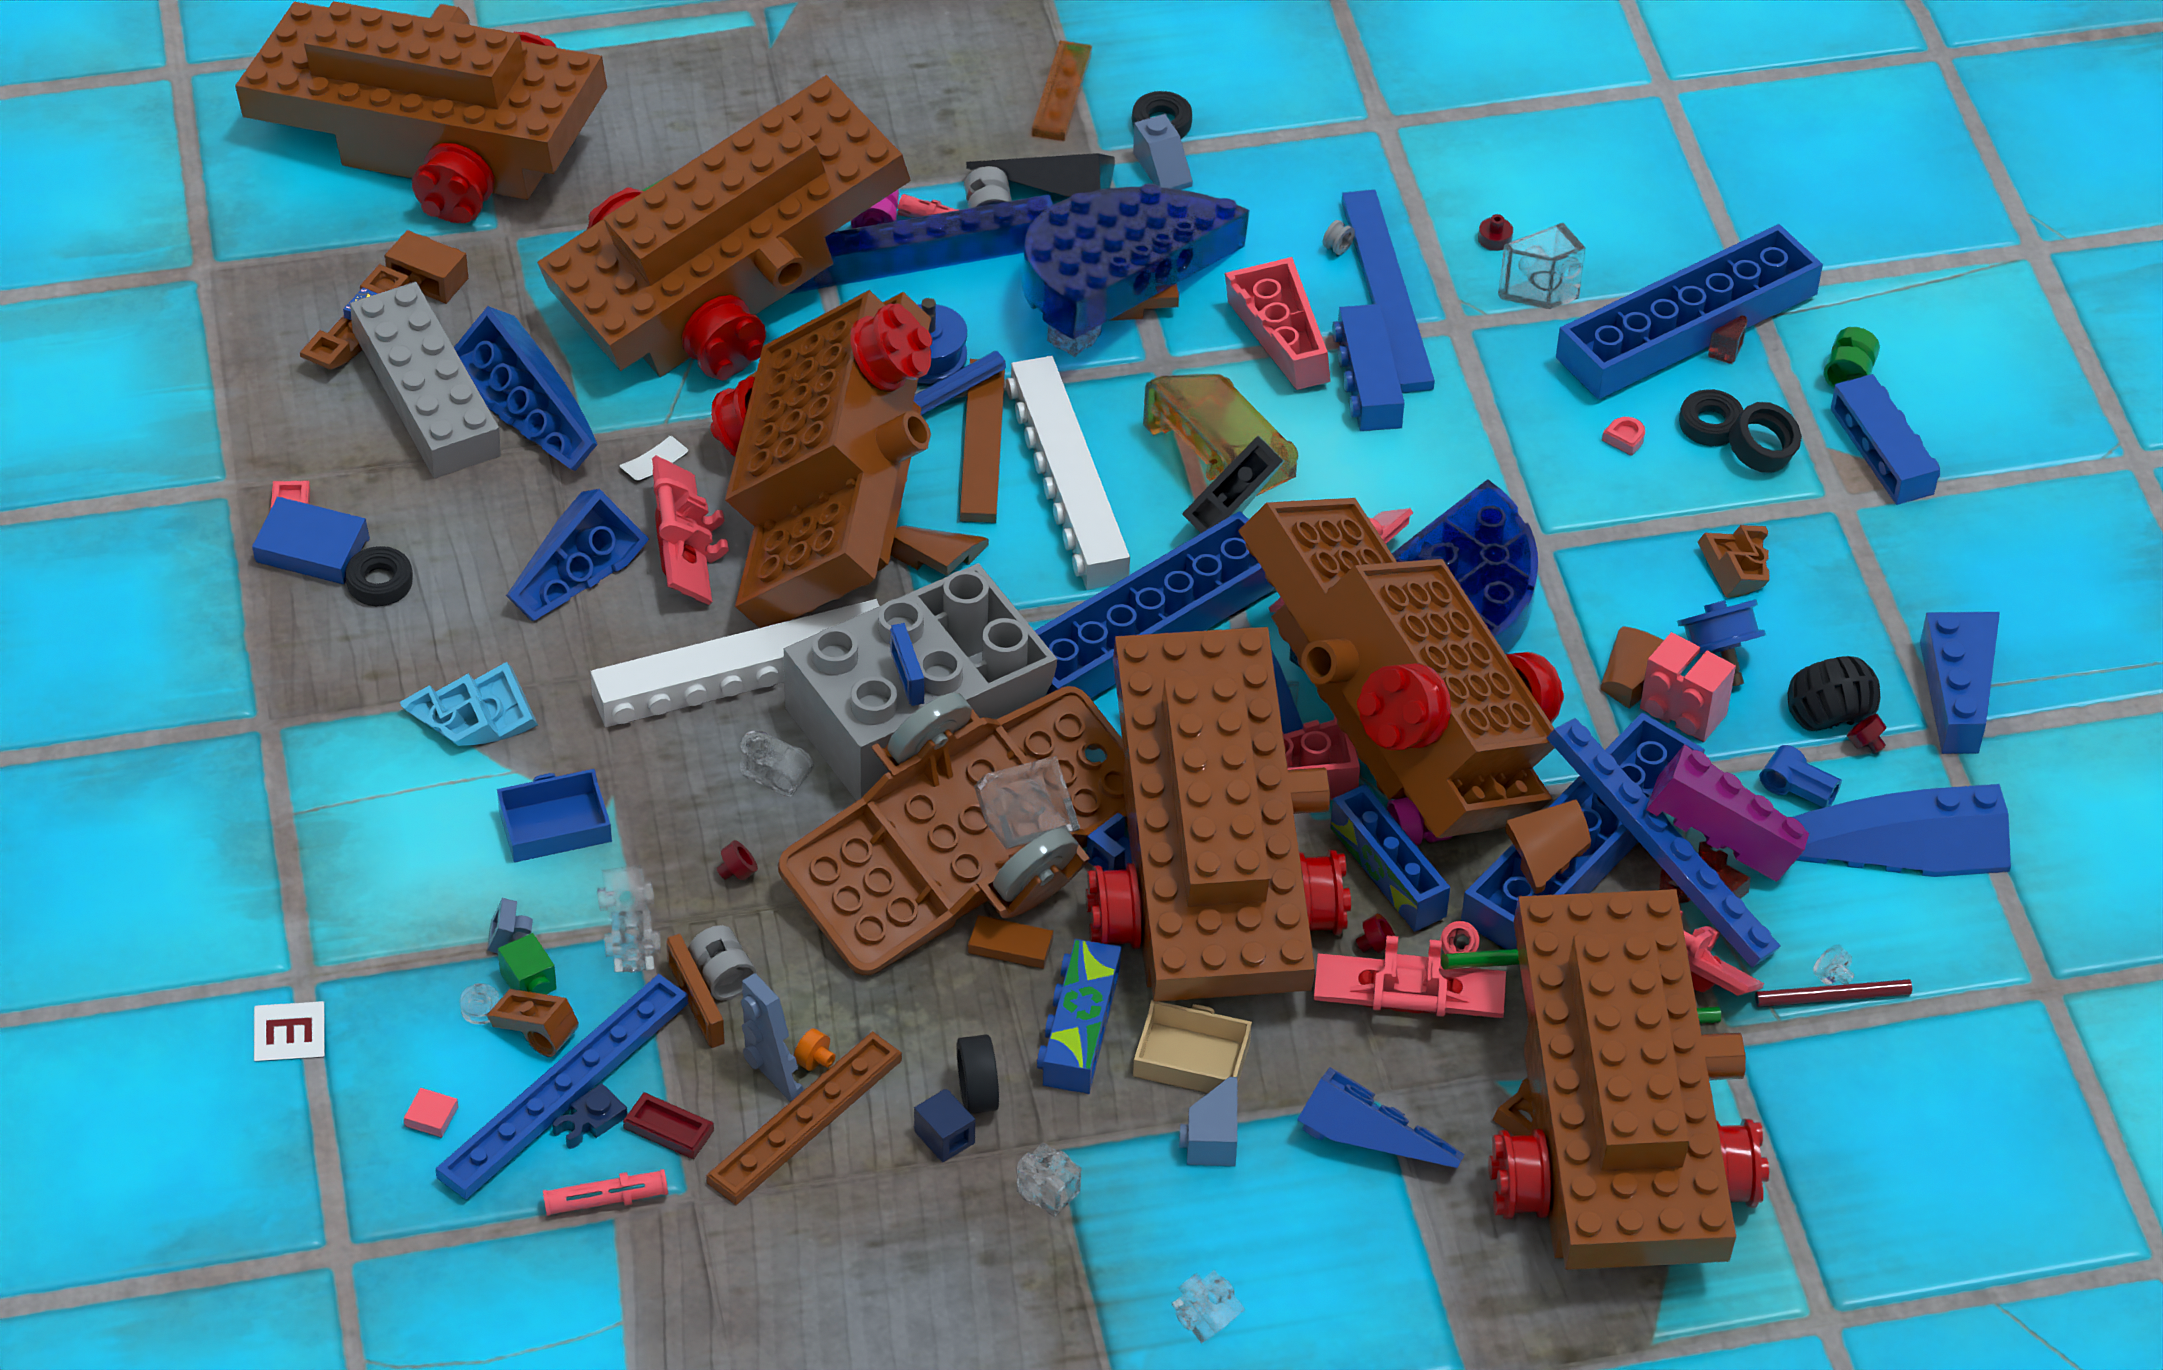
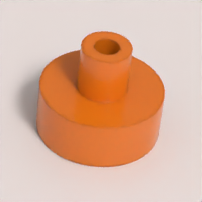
(814, 1050)

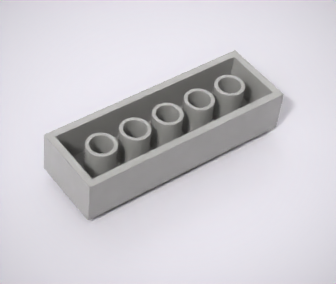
(425, 380)

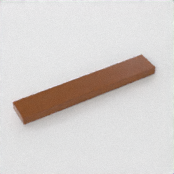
(982, 450)
(803, 1118)

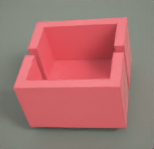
(1694, 700)

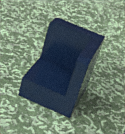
(944, 1125)

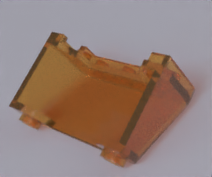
(1213, 421)

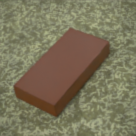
(1010, 941)

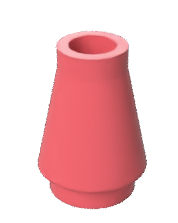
(1453, 932)

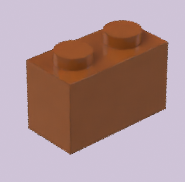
(434, 266)

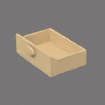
(1191, 1047)

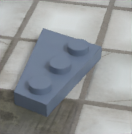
(764, 1036)

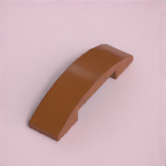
(340, 343)

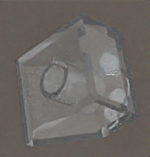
(1543, 268)
(1026, 802)

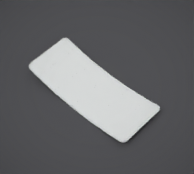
(642, 466)

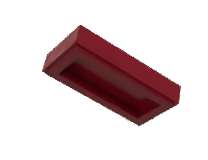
(668, 1125)

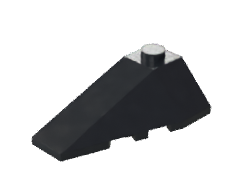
(1057, 173)

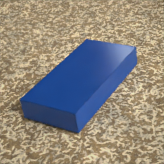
(907, 664)

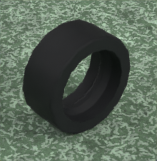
(1775, 419)
(977, 1073)

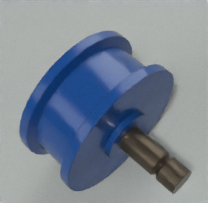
(948, 341)
(1723, 629)

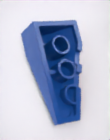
(579, 551)
(1348, 1115)

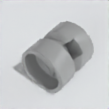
(986, 187)
(721, 961)

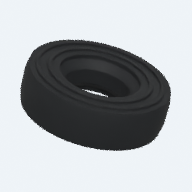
(1164, 102)
(1713, 401)
(379, 593)

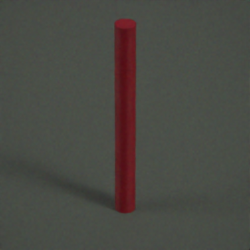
(1833, 993)

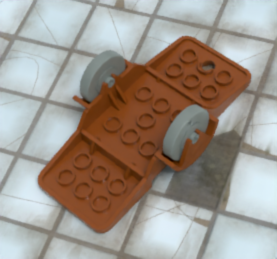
(918, 844)

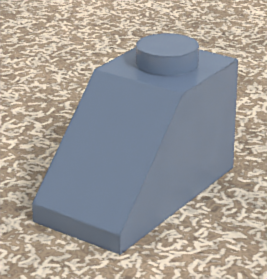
(1161, 153)
(1212, 1127)

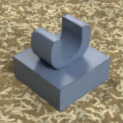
(507, 926)

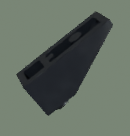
(1234, 486)

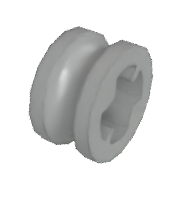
(1338, 237)

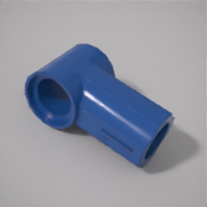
(1790, 772)

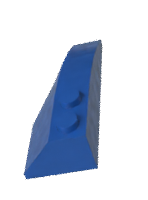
(524, 386)
(1923, 829)

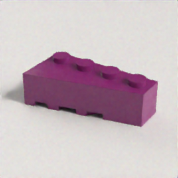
(1727, 813)

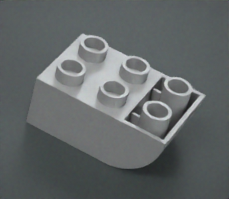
(966, 642)

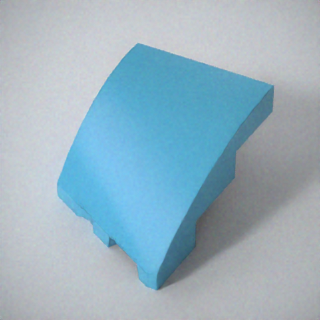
(475, 709)

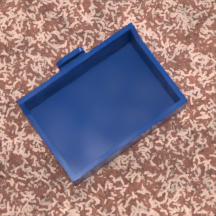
(310, 539)
(554, 815)

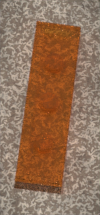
(1062, 90)

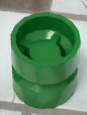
(1851, 355)

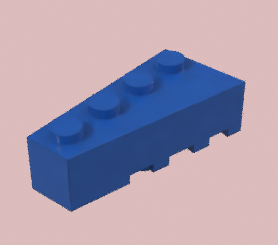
(1959, 670)

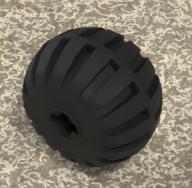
(1833, 693)

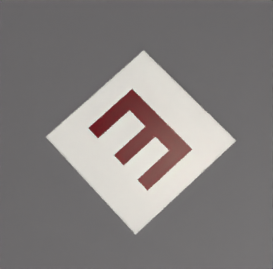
(288, 1031)

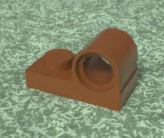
(542, 1019)

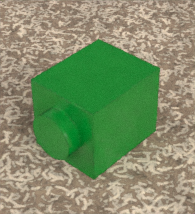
(527, 966)

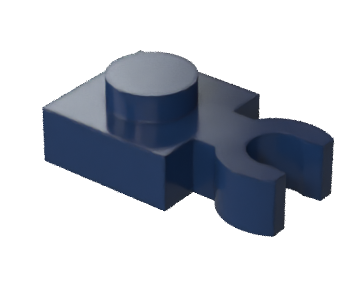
(592, 1112)

